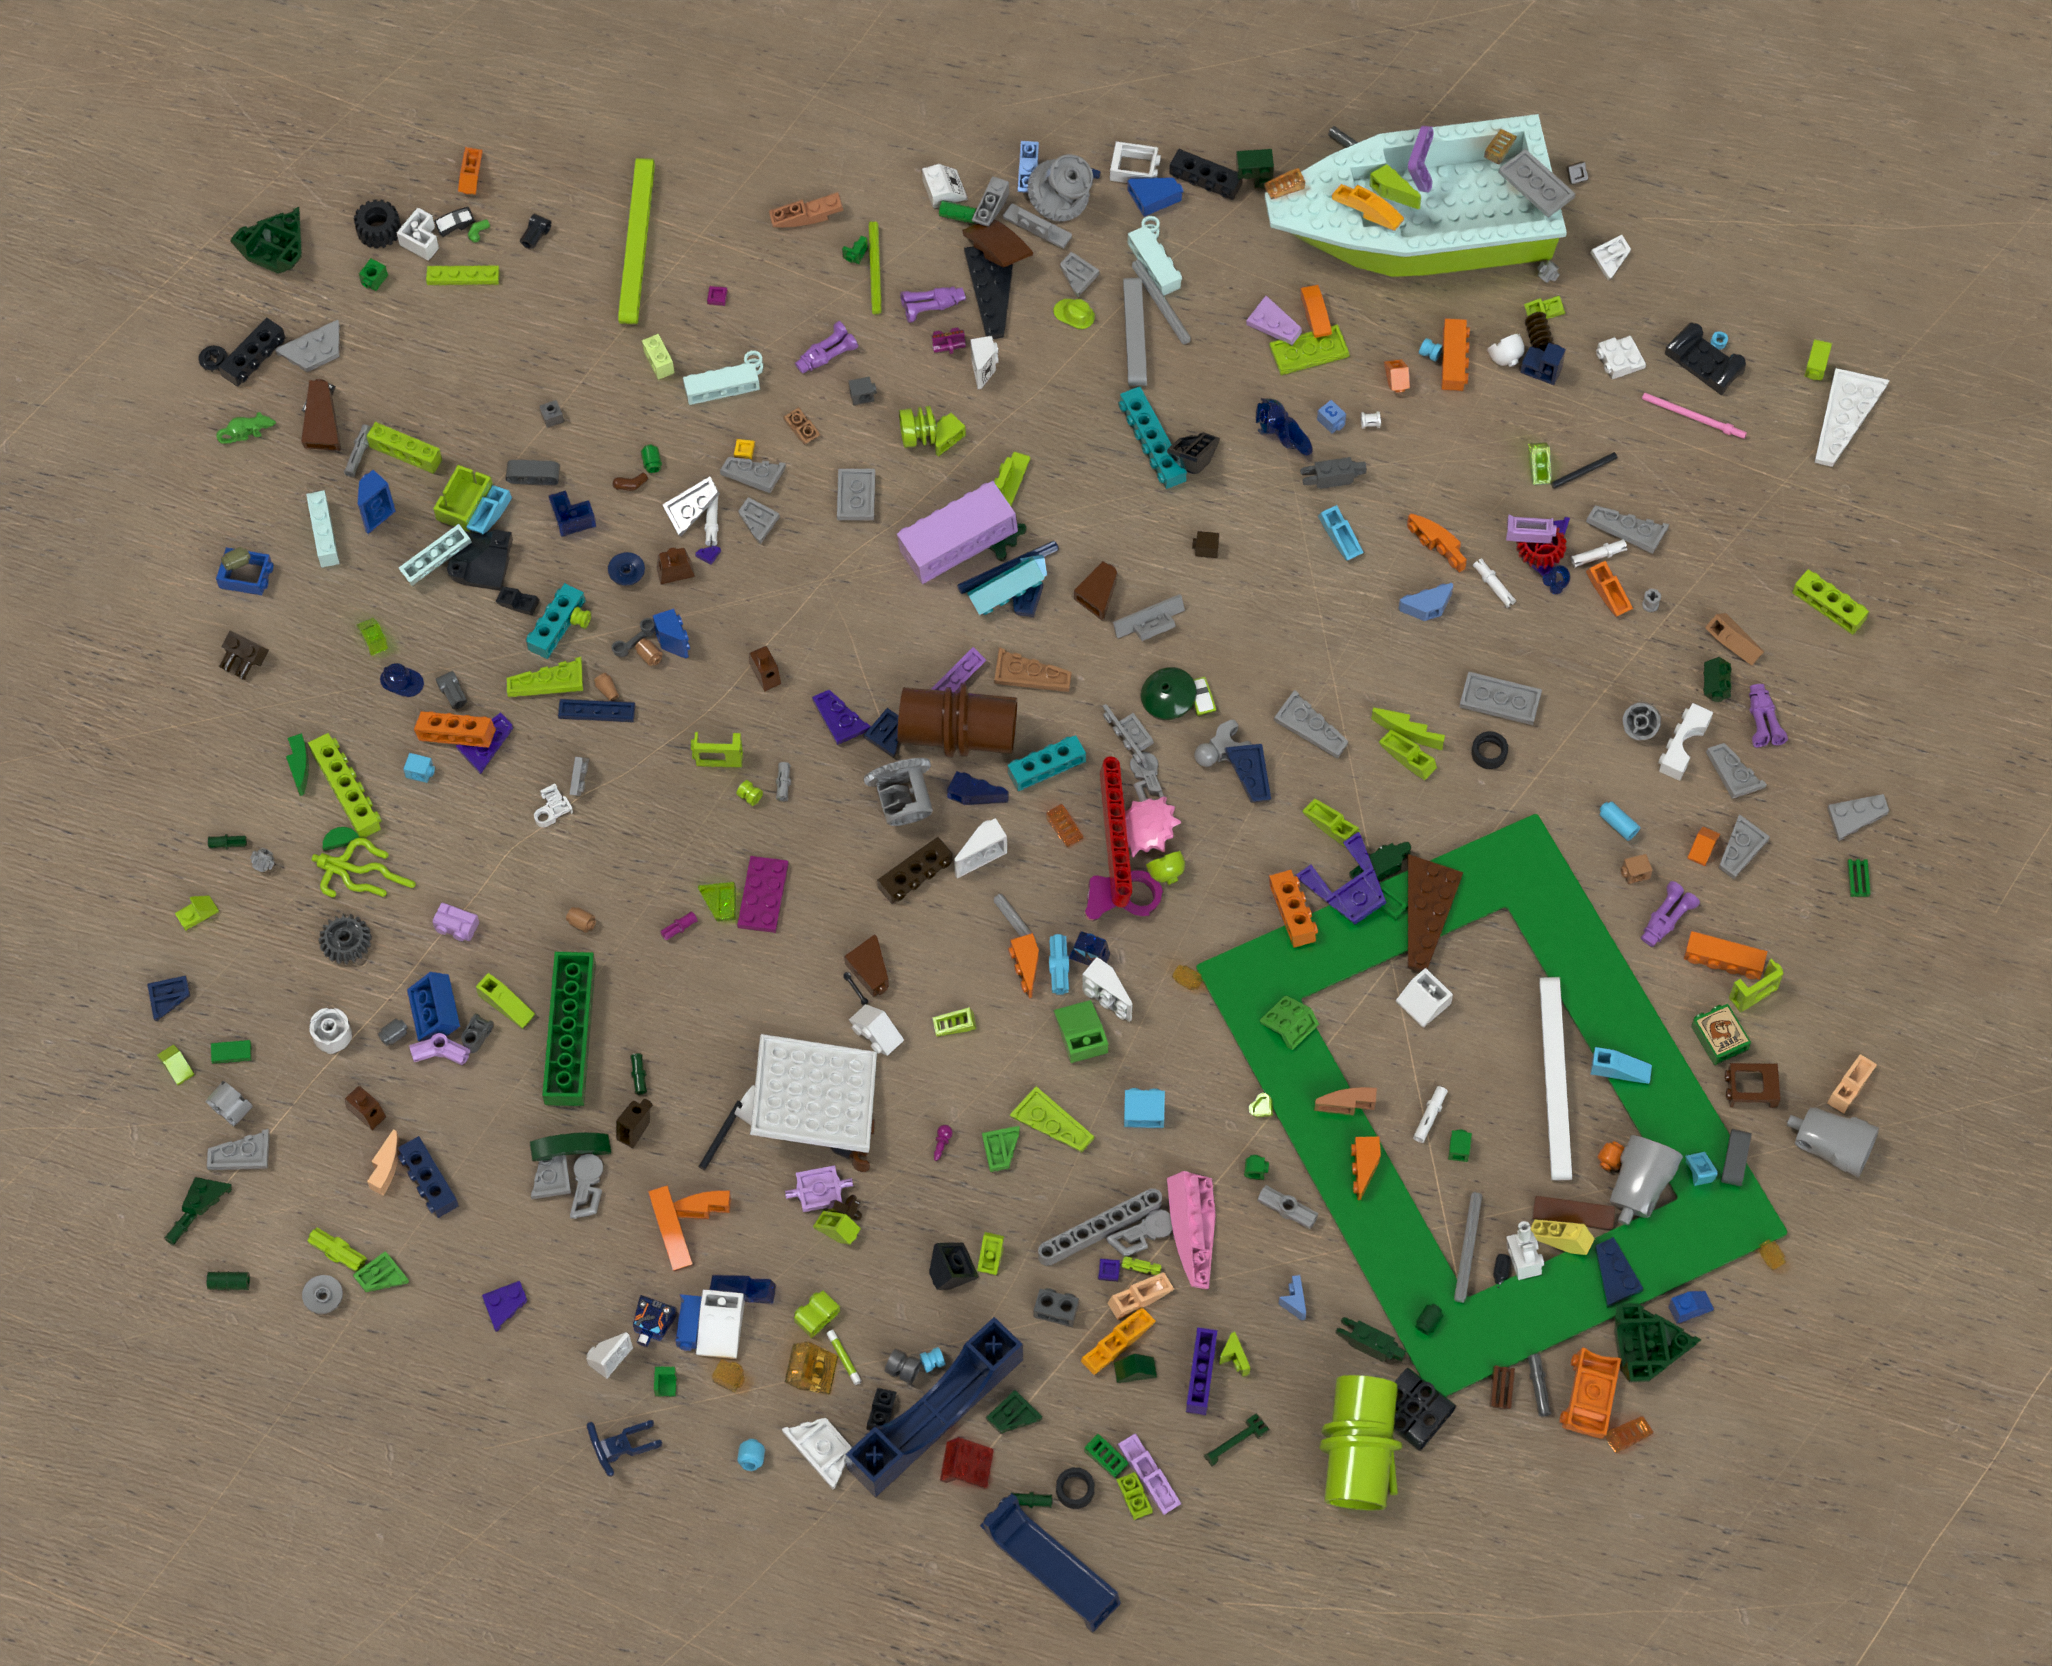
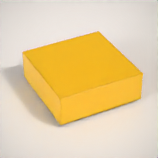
(744, 449)

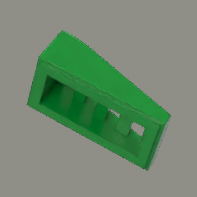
(1101, 1460)

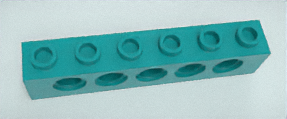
(1136, 399)

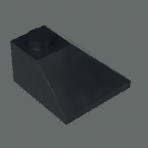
(951, 1266)

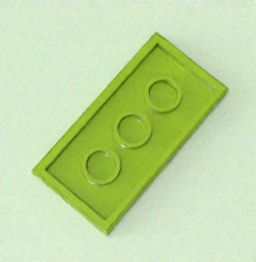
(1309, 351)

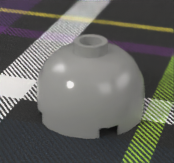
(1641, 721)

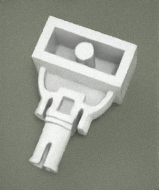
(1523, 1252)

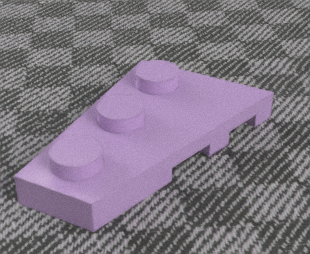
(1274, 322)

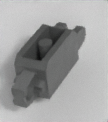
(1333, 472)

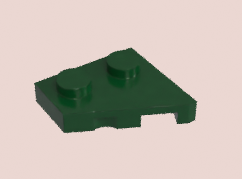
(203, 1195)

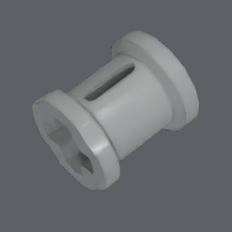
(1647, 604)

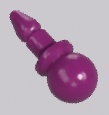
(944, 1134)

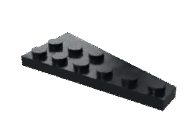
(991, 290)

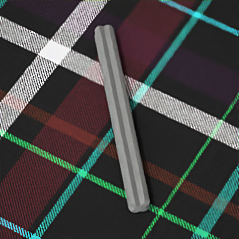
(1161, 302)
(1468, 1247)

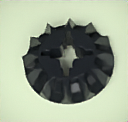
(216, 352)

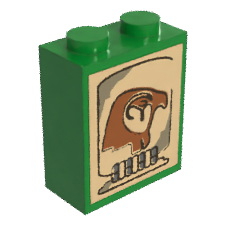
(1720, 1034)

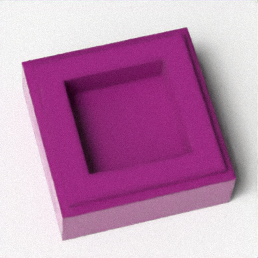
(717, 295)

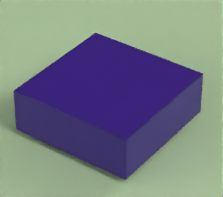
(1109, 1270)

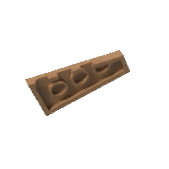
(1023, 672)

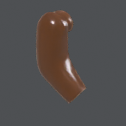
(629, 484)

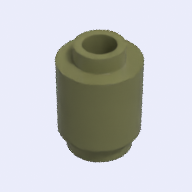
(235, 559)

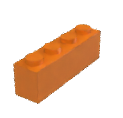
(1454, 354)
(1725, 955)

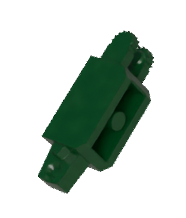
(1386, 860)
(1371, 1341)

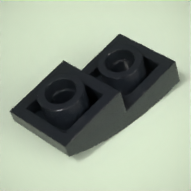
(881, 1408)

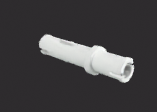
(711, 525)
(1606, 550)
(1489, 576)
(1433, 1107)

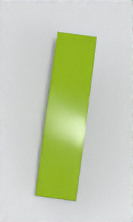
(1402, 725)

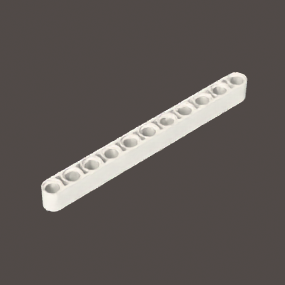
(1555, 1079)

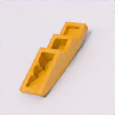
(1118, 1340)

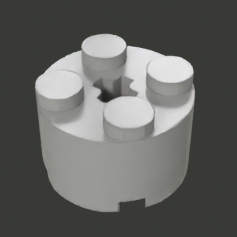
(228, 1103)

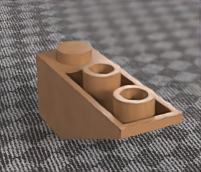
(1734, 638)

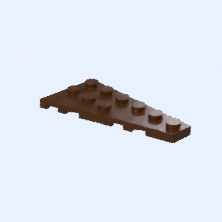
(1429, 902)

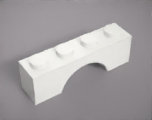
(1694, 724)

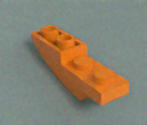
(1433, 536)

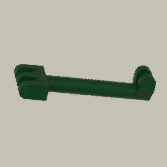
(1252, 1428)

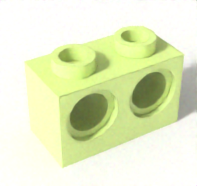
(658, 356)

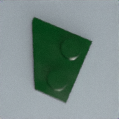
(1013, 1414)

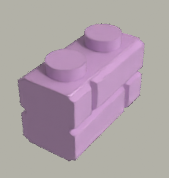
(455, 922)

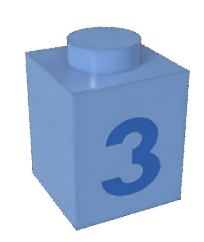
(1331, 417)

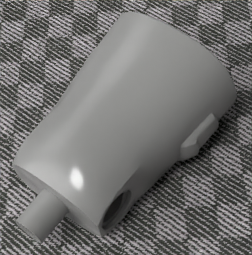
(1835, 1138)
(1643, 1177)

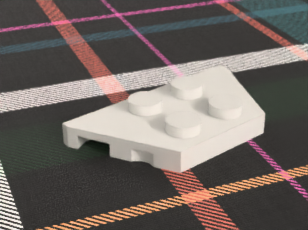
(821, 1448)

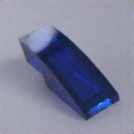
(753, 1289)

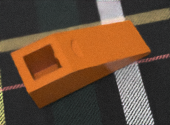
(1026, 955)
(1366, 1161)

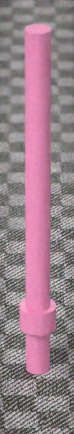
(1726, 428)

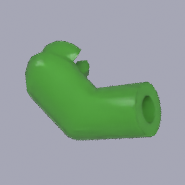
(473, 234)

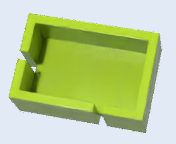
(462, 497)

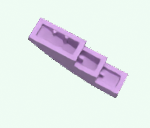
(1149, 1474)

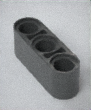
(532, 472)
(1736, 1157)

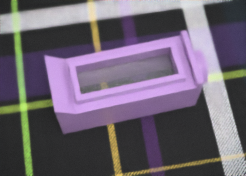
(1530, 529)

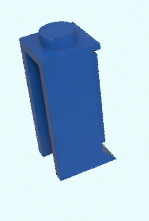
(688, 1322)

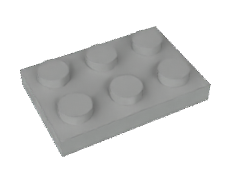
(856, 494)

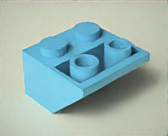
(1144, 1108)

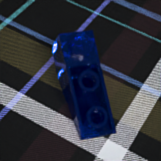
(972, 791)

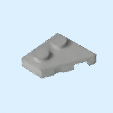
(578, 776)

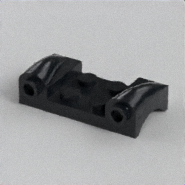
(1704, 359)

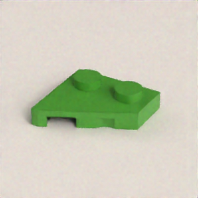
(1000, 1147)
(380, 1274)

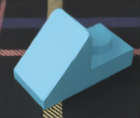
(1701, 1168)

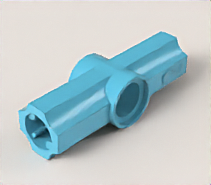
(1059, 964)

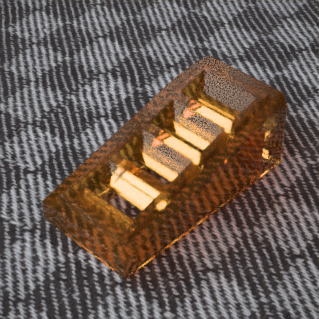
(1495, 156)
(1283, 179)
(1063, 814)
(1619, 1442)

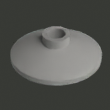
(318, 1286)

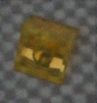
(811, 1368)

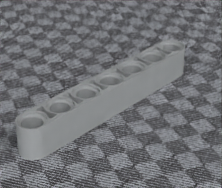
(1134, 332)
(1095, 1235)

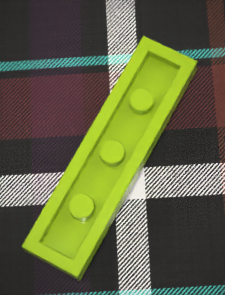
(462, 275)

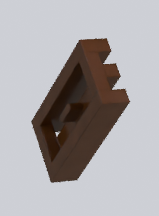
(1511, 1371)

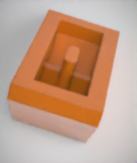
(1703, 846)

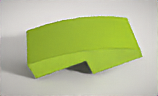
(1134, 1496)

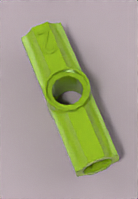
(336, 1249)

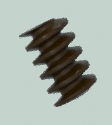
(1538, 330)

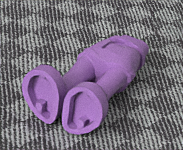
(942, 299)
(816, 354)
(1762, 706)
(1660, 923)

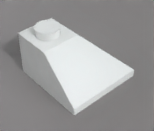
(609, 1354)

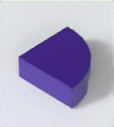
(708, 554)

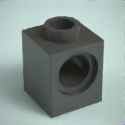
(862, 390)

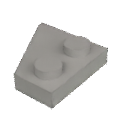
(1078, 273)
(758, 518)

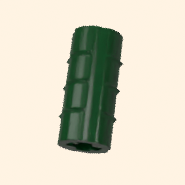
(228, 1280)

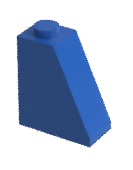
(1154, 193)

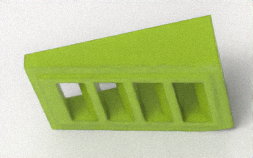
(963, 1027)

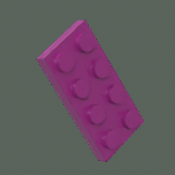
(763, 894)

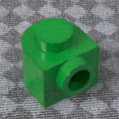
(1256, 1167)

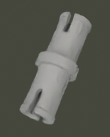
(783, 781)

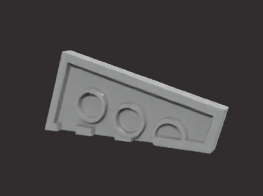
(1635, 531)

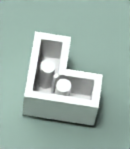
(417, 234)
(877, 1028)

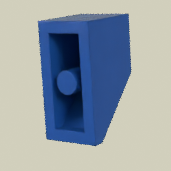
(1689, 1305)

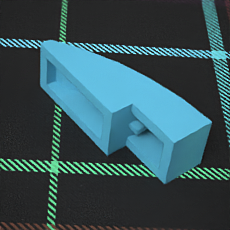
(489, 509)
(1340, 533)

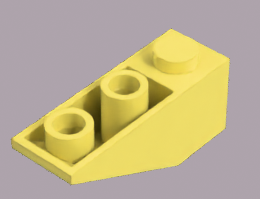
(1565, 1236)

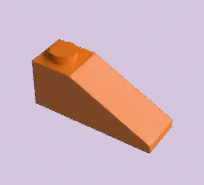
(470, 171)

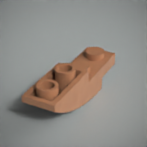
(807, 213)

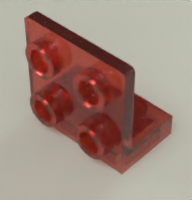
(966, 1462)

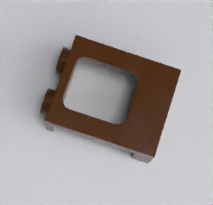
(1770, 1078)

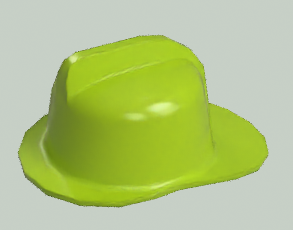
(1074, 312)

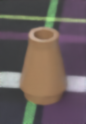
(606, 686)

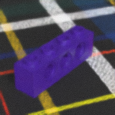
(1201, 1371)

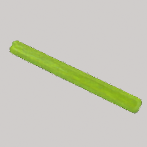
(875, 267)

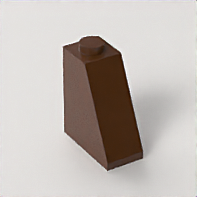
(1097, 589)
(868, 966)

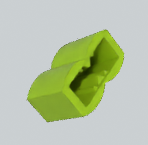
(816, 1314)

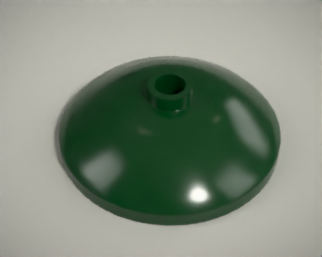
(1171, 702)

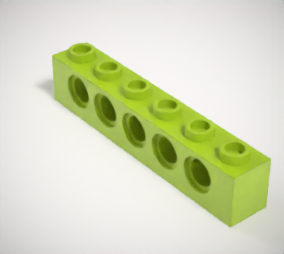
(320, 749)

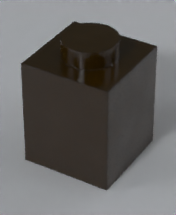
(1206, 544)

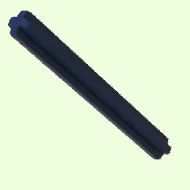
(980, 579)

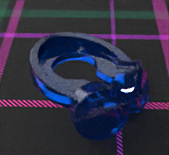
(1550, 579)

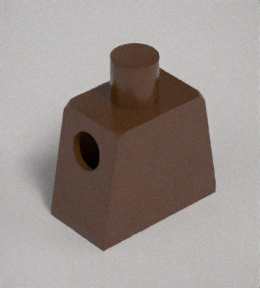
(674, 565)
(762, 664)
(362, 1104)

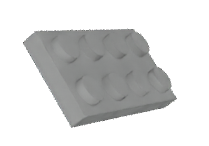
(1536, 183)
(1500, 698)

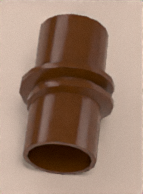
(957, 720)

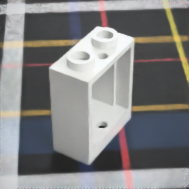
(1133, 151)

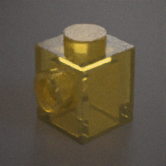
(729, 1375)

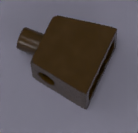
(633, 1122)

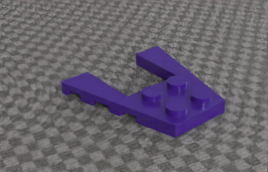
(1358, 896)

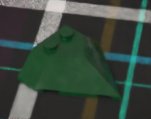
(272, 242)
(1647, 1342)

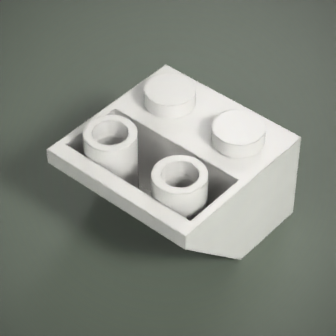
(1424, 998)

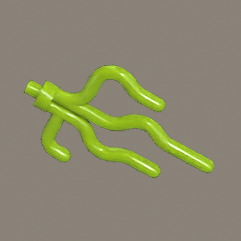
(338, 864)

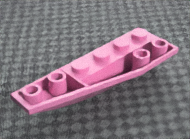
(1193, 1224)

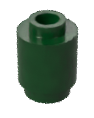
(1429, 1319)

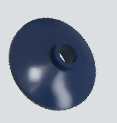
(626, 562)

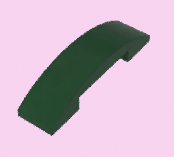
(570, 1144)

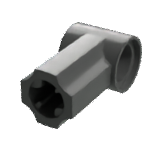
(451, 688)

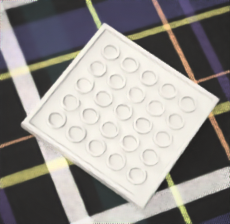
(814, 1093)

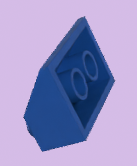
(374, 500)
(433, 1006)

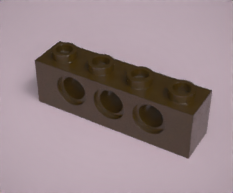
(918, 861)

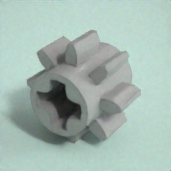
(1548, 271)
(262, 860)

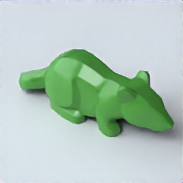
(241, 427)

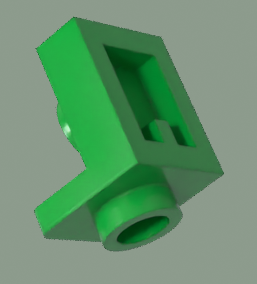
(857, 252)

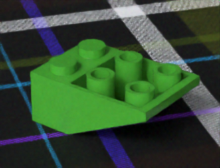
(1081, 1031)

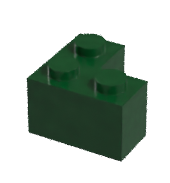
(1256, 165)

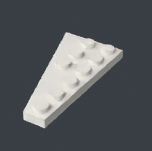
(1847, 407)

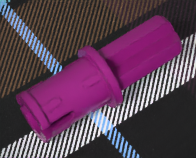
(678, 925)

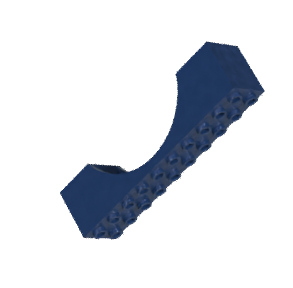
(974, 1373)

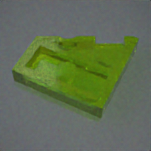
(720, 900)

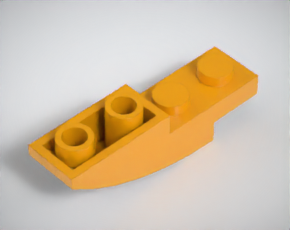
(1372, 205)

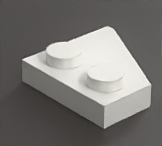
(1611, 255)

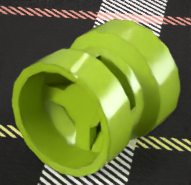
(749, 792)

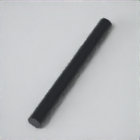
(1586, 469)
(720, 1136)

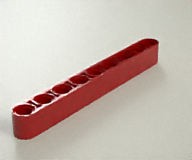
(1116, 832)

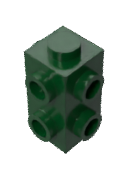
(1717, 679)

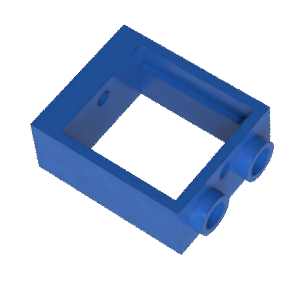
(259, 559)

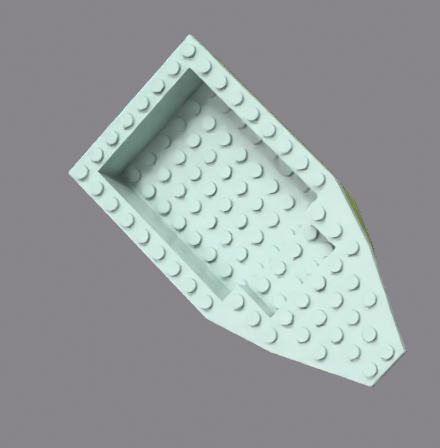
(1462, 223)

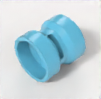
(1430, 349)
(932, 1359)

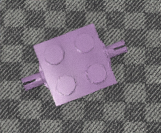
(818, 1188)

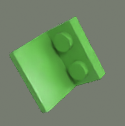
(1291, 1020)

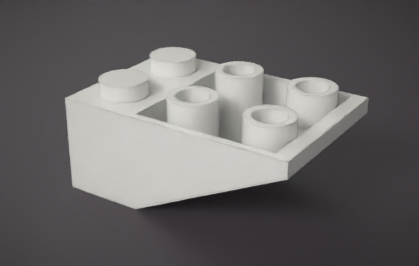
(1104, 985)
(720, 1324)

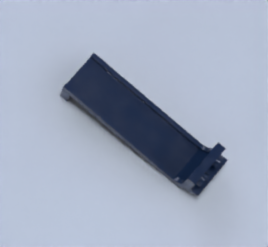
(1050, 1563)

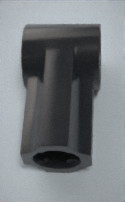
(536, 229)

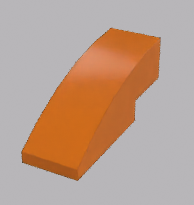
(1315, 311)
(1609, 588)
(702, 1204)

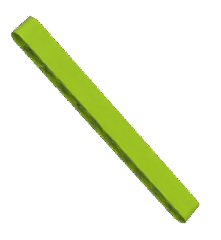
(636, 241)

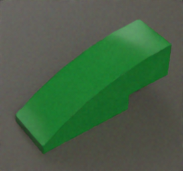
(299, 762)

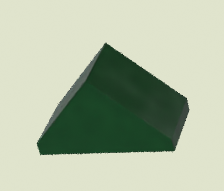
(1135, 1368)

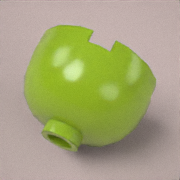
(1167, 868)

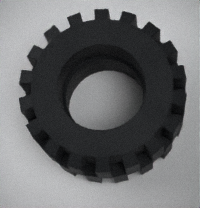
(372, 213)

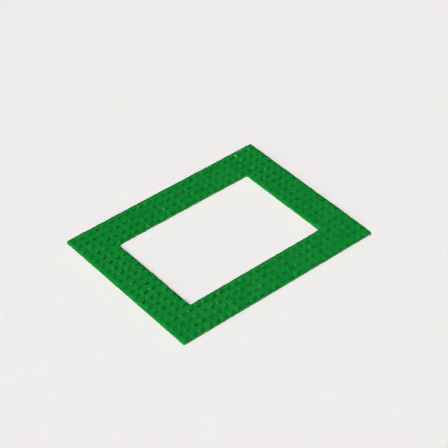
(1384, 1230)

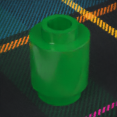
(651, 458)

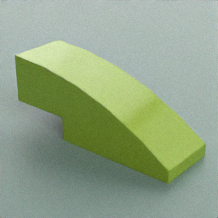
(1408, 754)
(1330, 821)

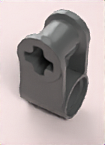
(478, 1030)

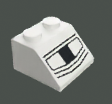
(943, 185)
(983, 359)

